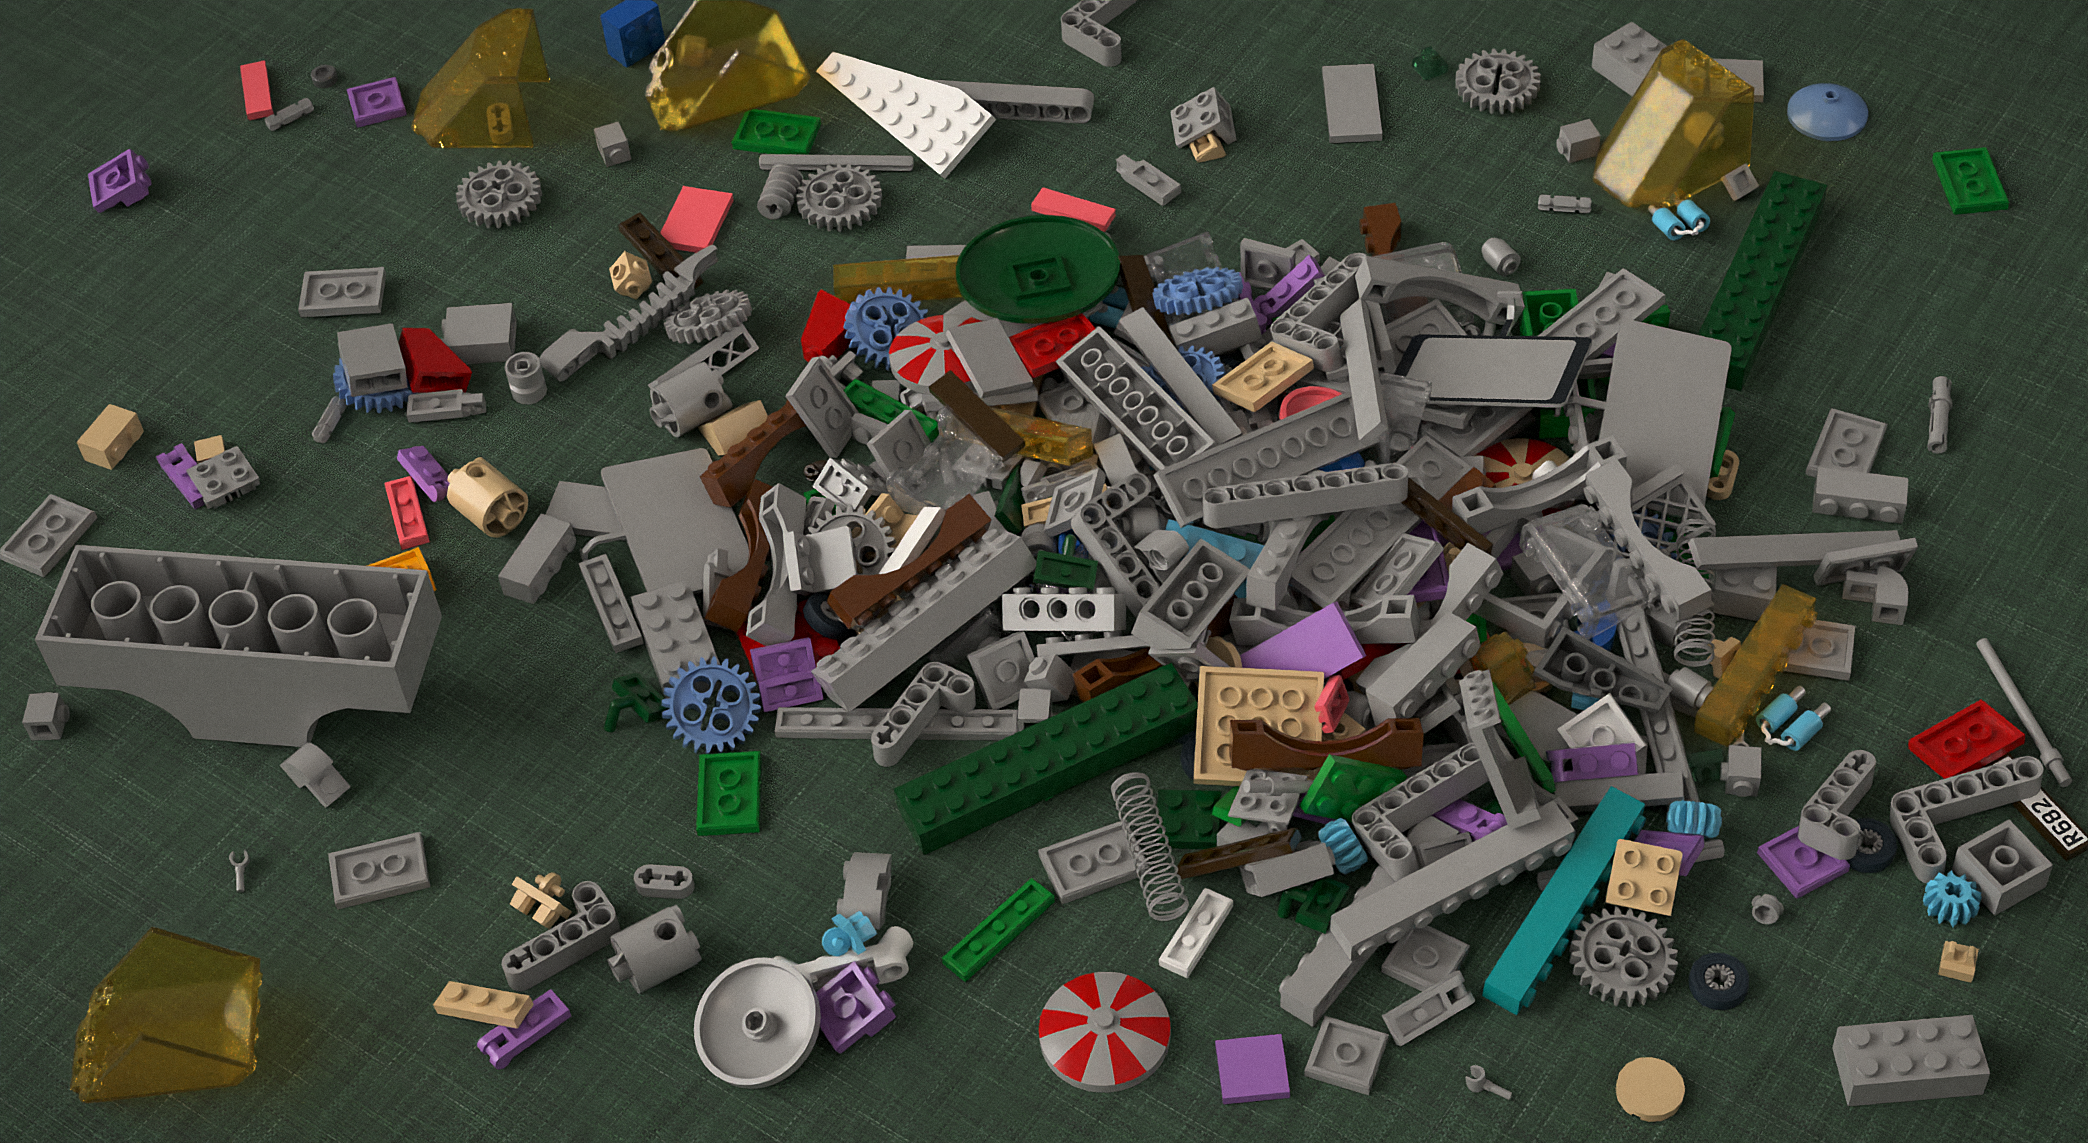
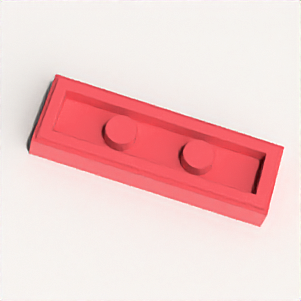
(256, 90)
(1060, 204)
(407, 512)

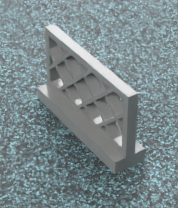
(1381, 341)
(1650, 492)

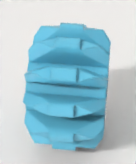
(1694, 818)
(1345, 846)
(1952, 898)

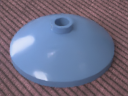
(1827, 112)

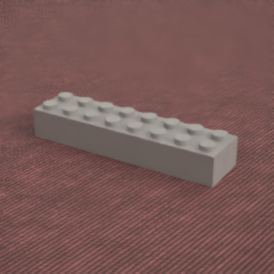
(1133, 401)
(924, 618)

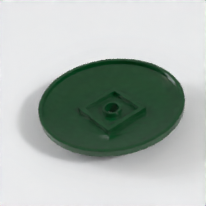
(1002, 265)

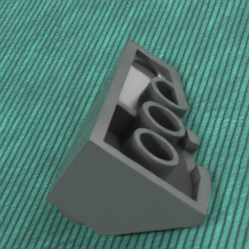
(1592, 671)

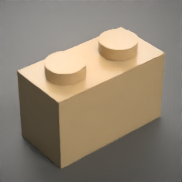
(110, 436)

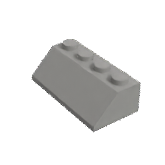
(1189, 598)
(1423, 668)

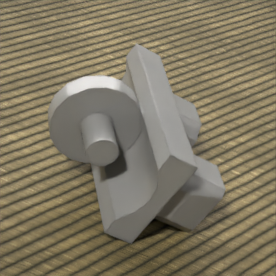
(844, 368)

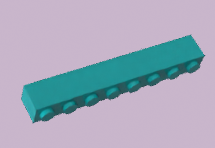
(1562, 902)

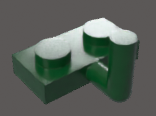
(1065, 569)
(638, 695)
(1318, 904)

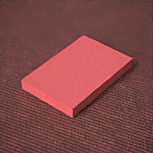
(696, 218)

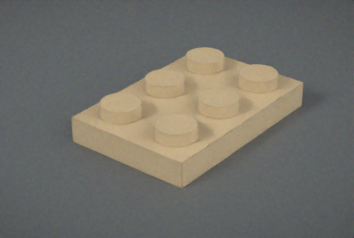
(1263, 376)

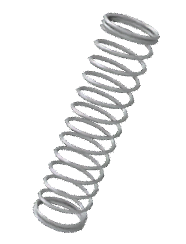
(1688, 643)
(1157, 900)

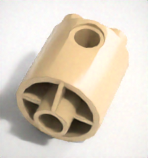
(487, 497)

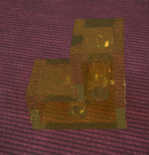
(1507, 665)

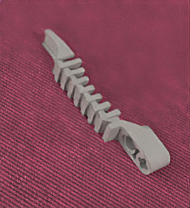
(577, 347)

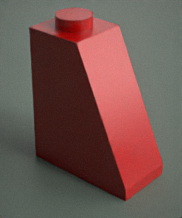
(824, 328)
(431, 363)

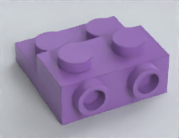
(119, 181)
(853, 1006)

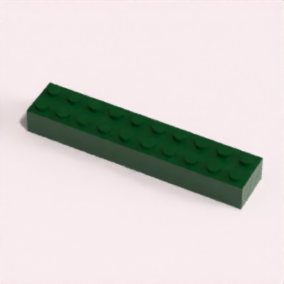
(1763, 270)
(1047, 758)

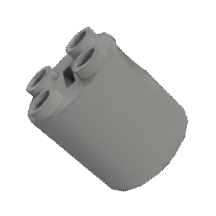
(689, 399)
(654, 950)

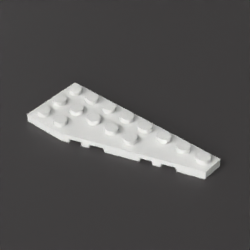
(924, 115)

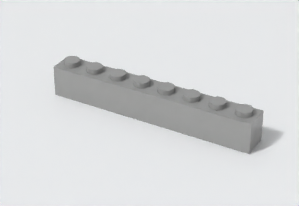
(1450, 882)
(1328, 969)

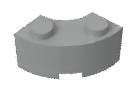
(866, 886)

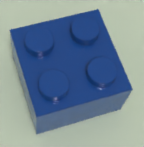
(632, 30)

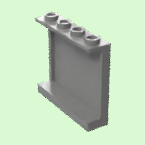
(1509, 780)

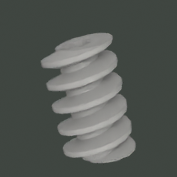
(779, 191)

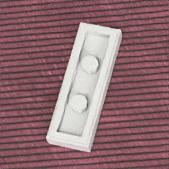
(915, 539)
(1196, 932)

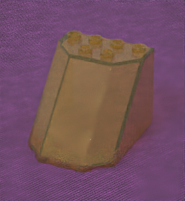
(723, 63)
(478, 91)
(1677, 131)
(168, 1021)

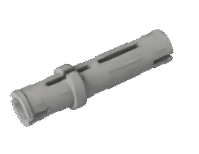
(1939, 404)

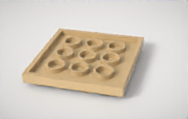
(1276, 696)

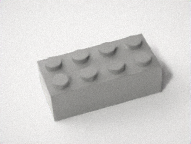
(1626, 56)
(673, 632)
(1910, 1060)

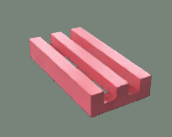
(1331, 704)

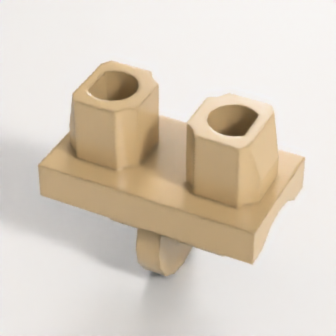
(550, 908)

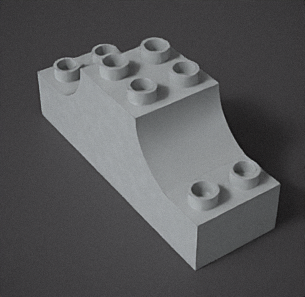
(241, 640)

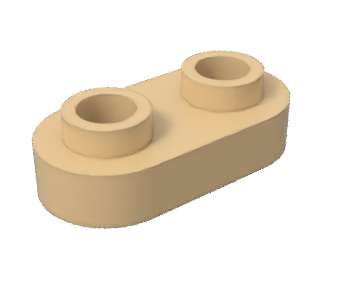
(1722, 486)

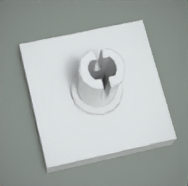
(1601, 725)

